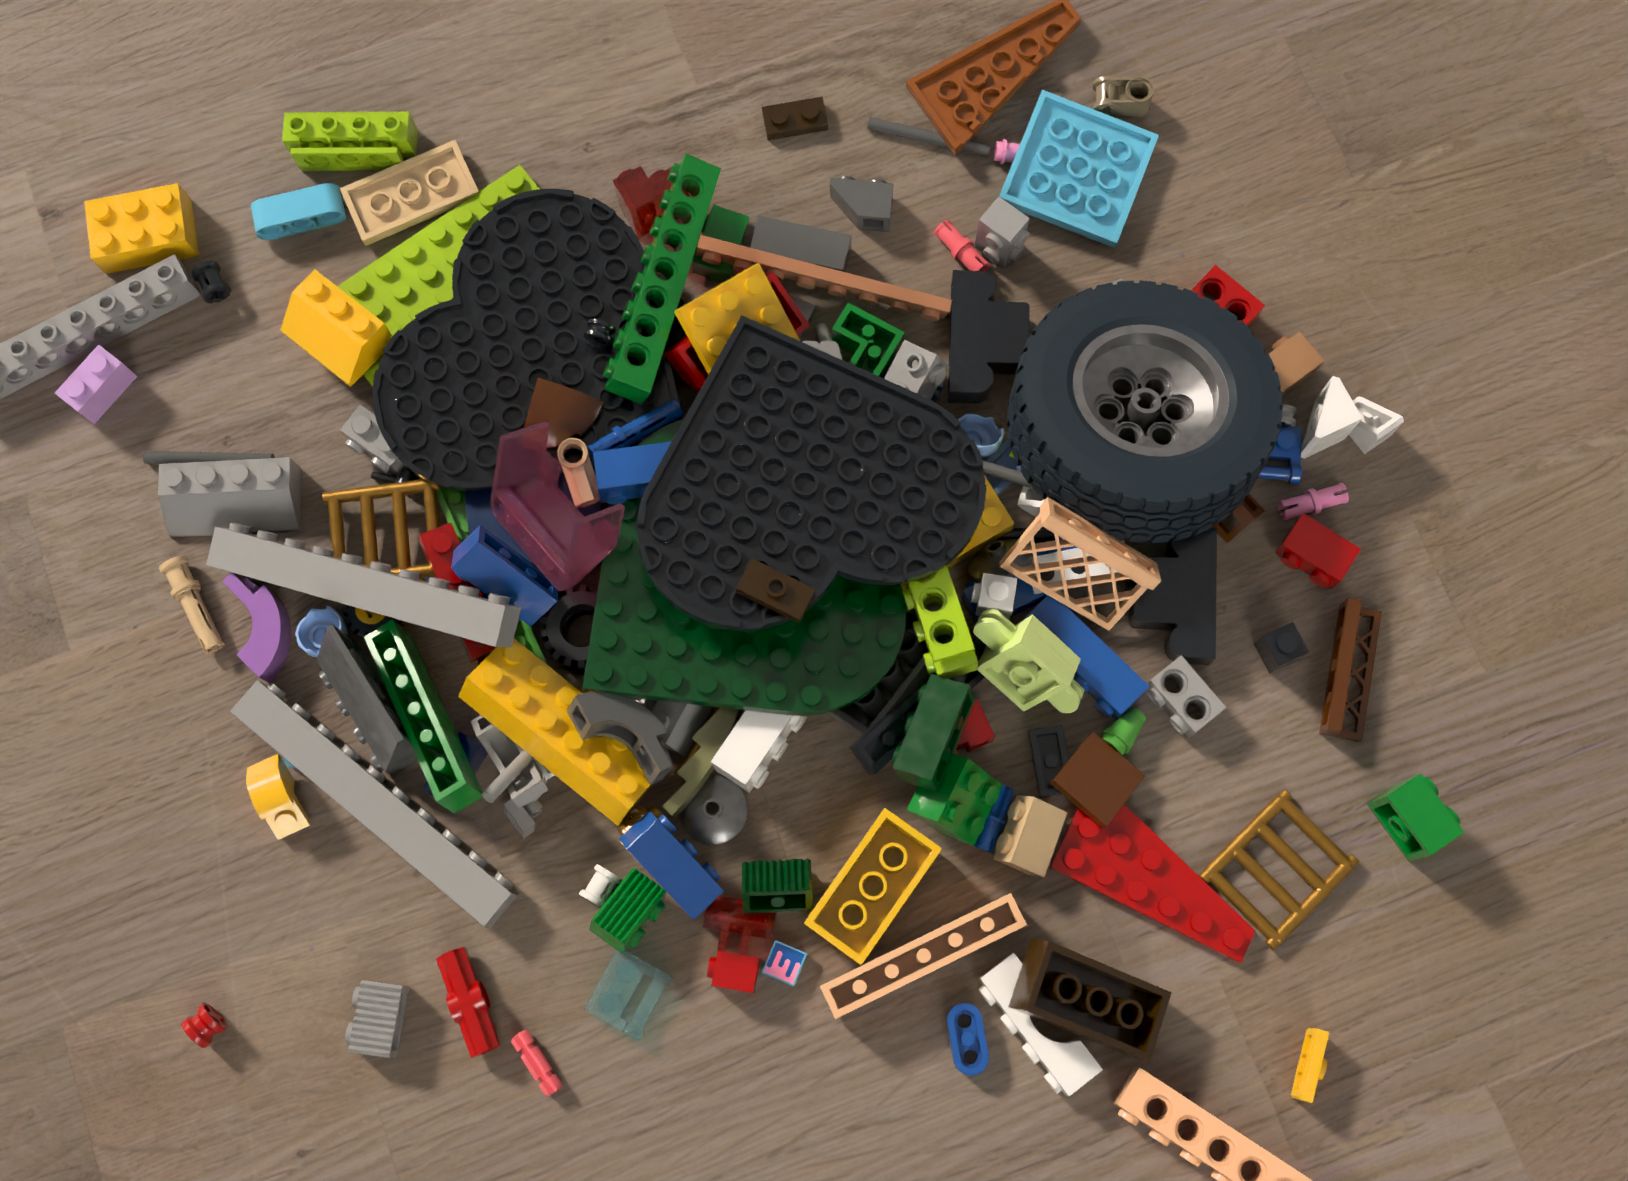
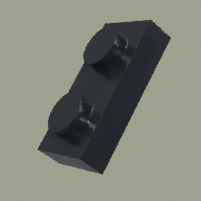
(1048, 757)

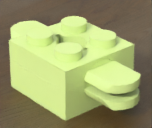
(1028, 662)

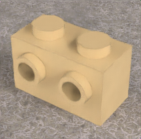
(1030, 835)

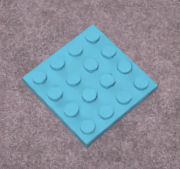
(1078, 168)

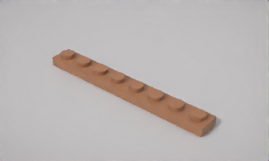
(837, 282)

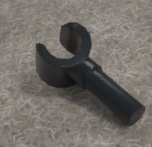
(404, 476)

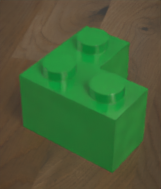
(868, 339)

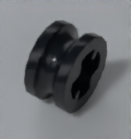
(600, 332)

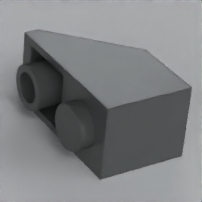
(864, 202)

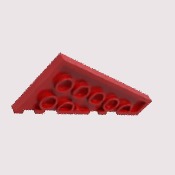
(1145, 875)

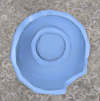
(983, 432)
(313, 627)

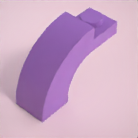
(271, 627)

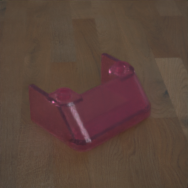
(540, 514)

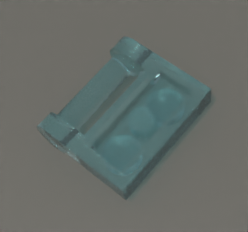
(617, 989)

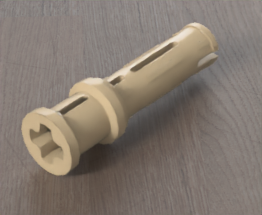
(187, 592)

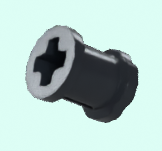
(211, 282)

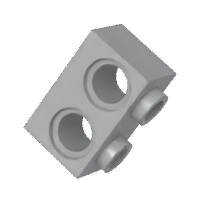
(1191, 691)

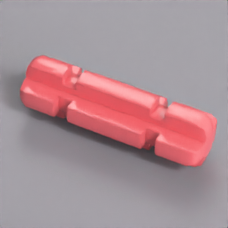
(536, 1063)

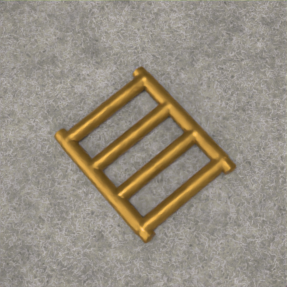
(366, 496)
(1297, 910)

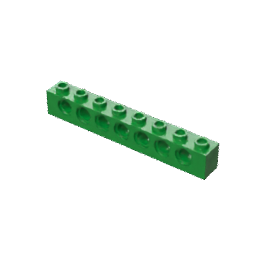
(700, 181)

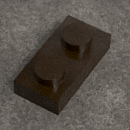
(795, 118)

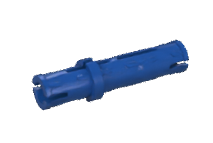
(638, 428)

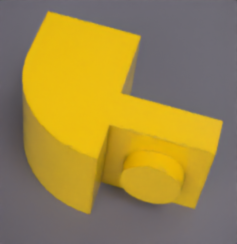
(274, 797)

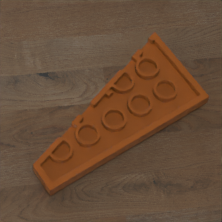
(979, 80)

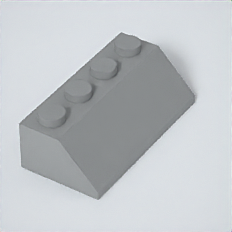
(242, 492)

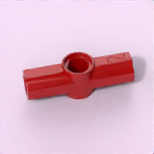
(468, 1002)

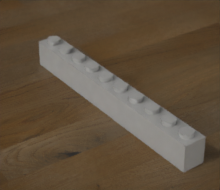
(365, 586)
(374, 803)

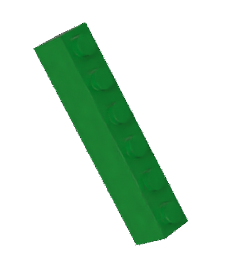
(424, 717)

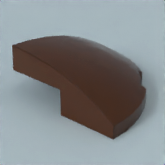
(563, 409)

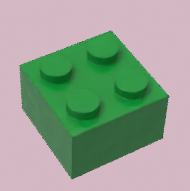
(961, 803)
(1416, 817)

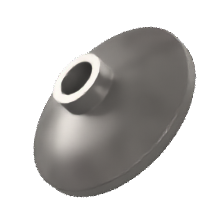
(989, 559)
(728, 820)

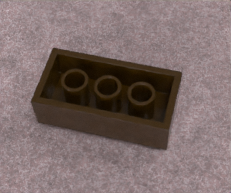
(1090, 999)

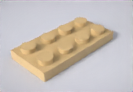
(409, 192)

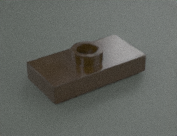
(775, 590)

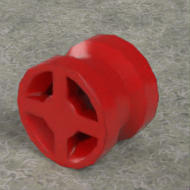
(204, 1025)

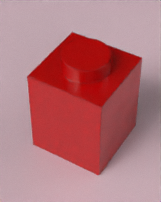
(734, 971)

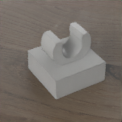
(523, 817)

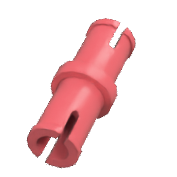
(961, 247)

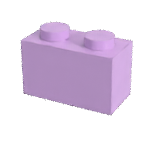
(96, 384)

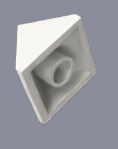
(1331, 418)

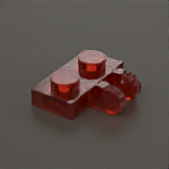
(728, 916)

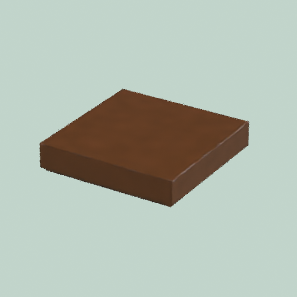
(1097, 779)

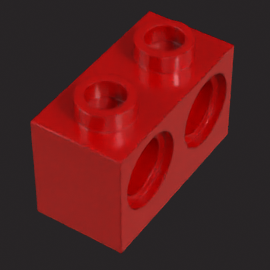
(1230, 295)

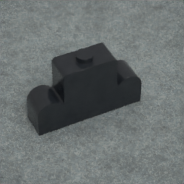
(983, 336)
(1183, 599)

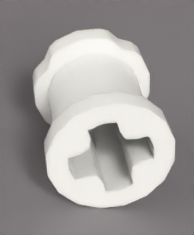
(600, 886)

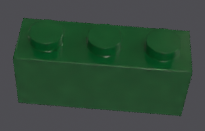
(933, 732)

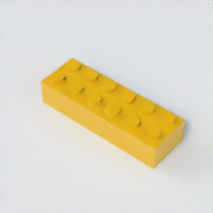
(531, 708)

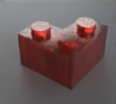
(641, 197)

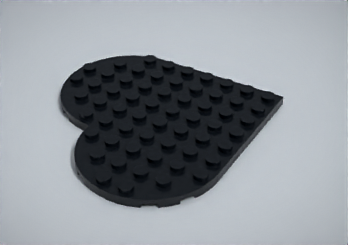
(517, 315)
(806, 474)

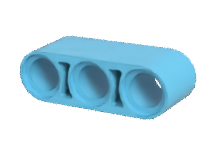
(298, 211)

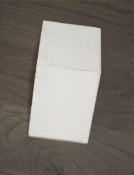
(1375, 426)

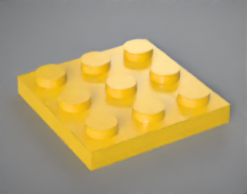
(714, 314)

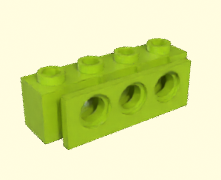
(361, 128)
(942, 659)

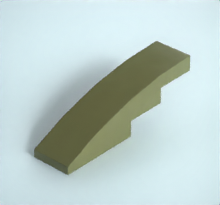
(699, 766)

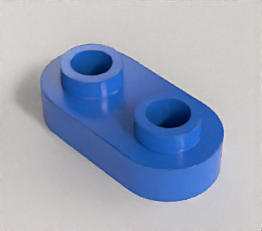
(967, 1039)

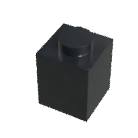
(1281, 647)

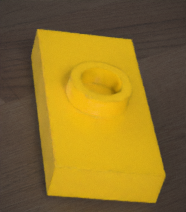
(1310, 1065)

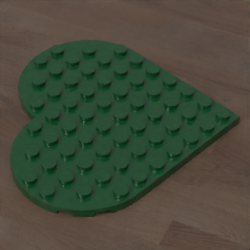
(795, 669)

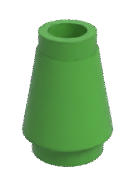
(1124, 730)

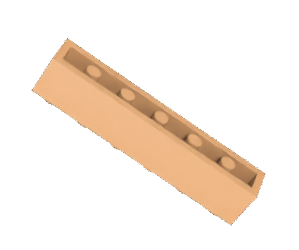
(923, 955)

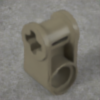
(1120, 96)

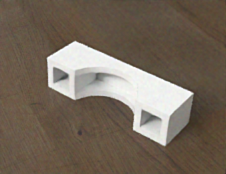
(1067, 1063)

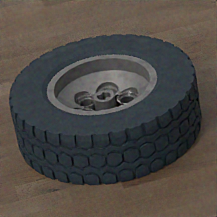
(1167, 361)

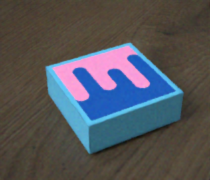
(784, 963)

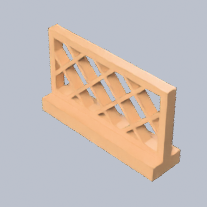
(1091, 540)

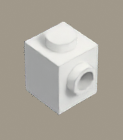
(994, 593)

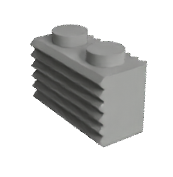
(377, 1018)

